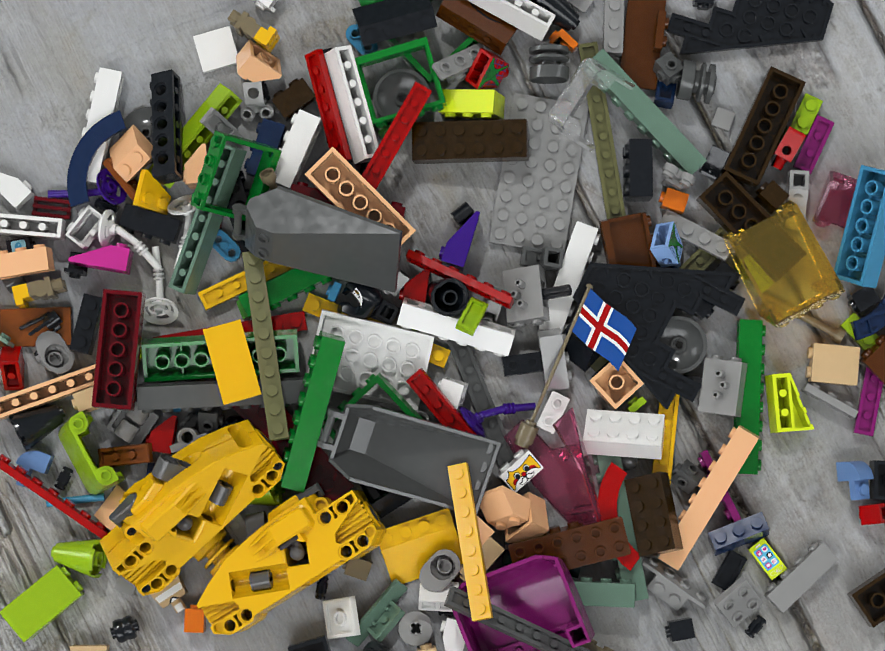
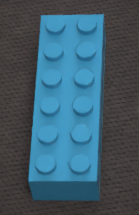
(864, 234)

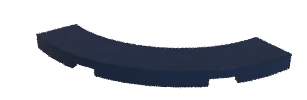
(85, 153)
(870, 323)

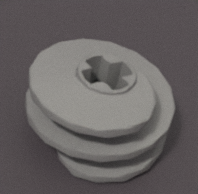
(405, 628)

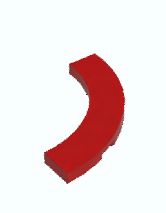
(607, 502)

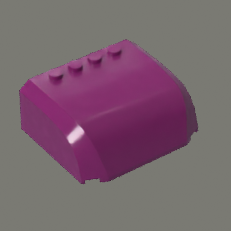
(534, 590)

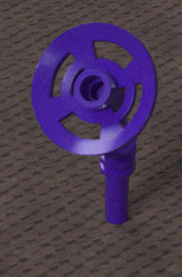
(105, 189)
(475, 419)

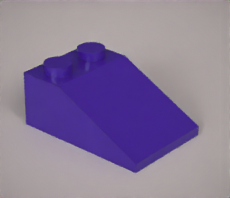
(458, 246)

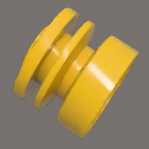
(216, 551)

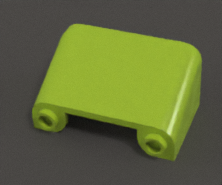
(94, 479)

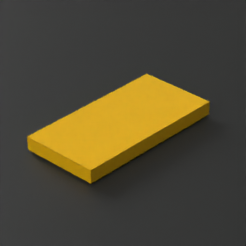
(232, 362)

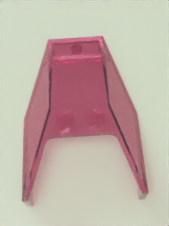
(566, 472)

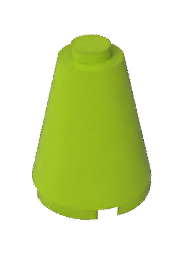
(82, 556)

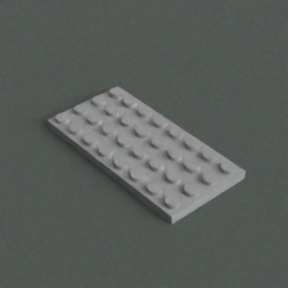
(538, 194)

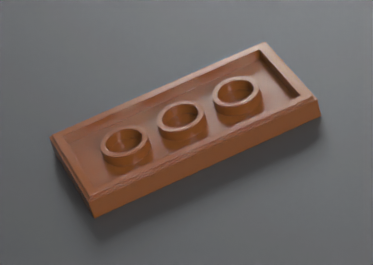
(14, 318)

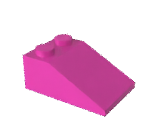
(107, 258)

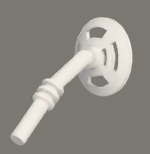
(183, 209)
(111, 228)
(161, 302)

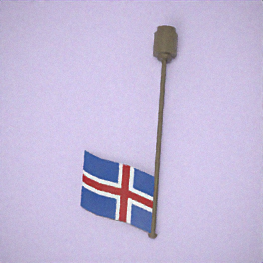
(602, 331)

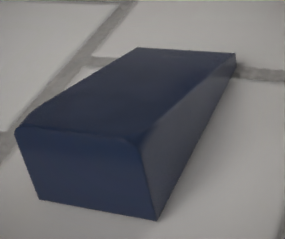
(664, 95)

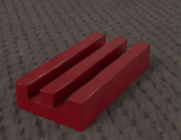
(51, 200)

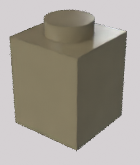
(357, 568)

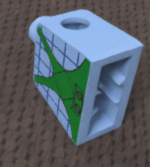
(667, 245)

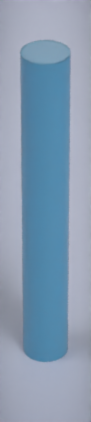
(83, 499)

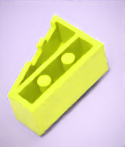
(473, 104)
(784, 405)

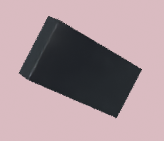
(729, 570)

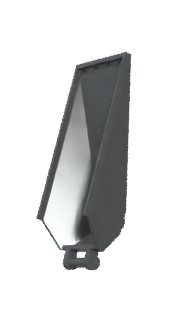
(319, 238)
(406, 453)

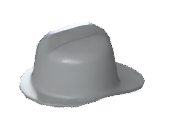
(54, 352)
(439, 570)

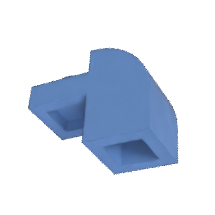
(35, 461)
(857, 474)

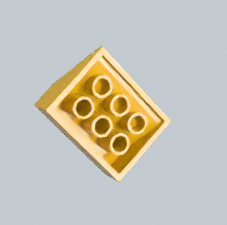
(414, 542)

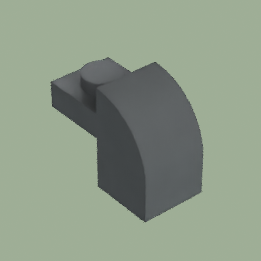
(547, 257)

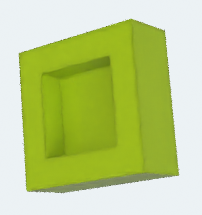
(635, 403)

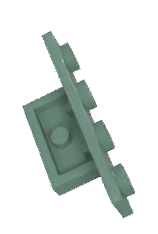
(382, 615)

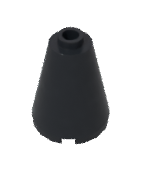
(565, 16)
(448, 296)
(36, 424)

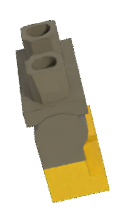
(248, 26)
(38, 290)

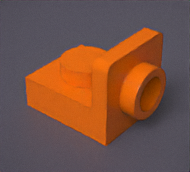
(564, 38)

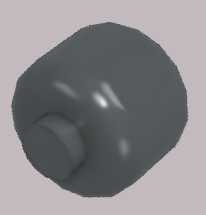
(629, 463)

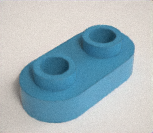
(356, 43)
(225, 246)

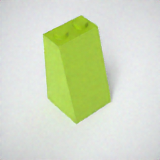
(42, 602)

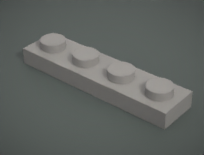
(698, 235)

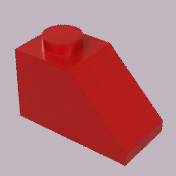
(416, 287)
(12, 367)
(163, 435)
(872, 513)

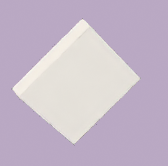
(216, 49)
(341, 617)

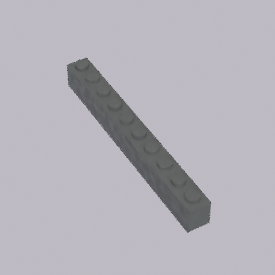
(205, 395)

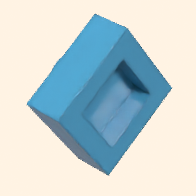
(333, 291)

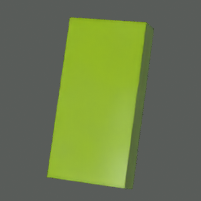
(471, 316)

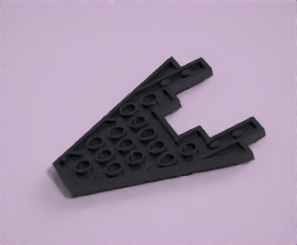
(753, 25)
(649, 300)

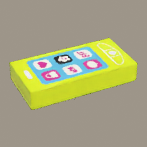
(767, 558)

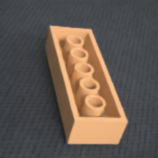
(351, 192)

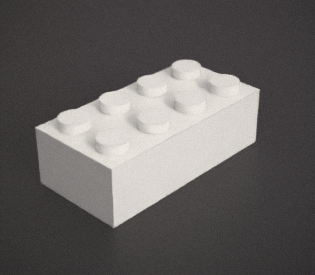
(297, 148)
(624, 434)

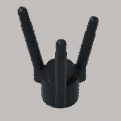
(49, 319)

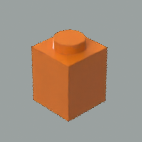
(673, 200)
(194, 620)

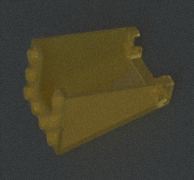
(783, 266)

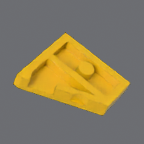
(151, 194)

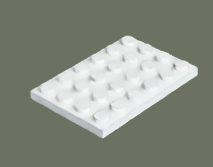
(375, 350)

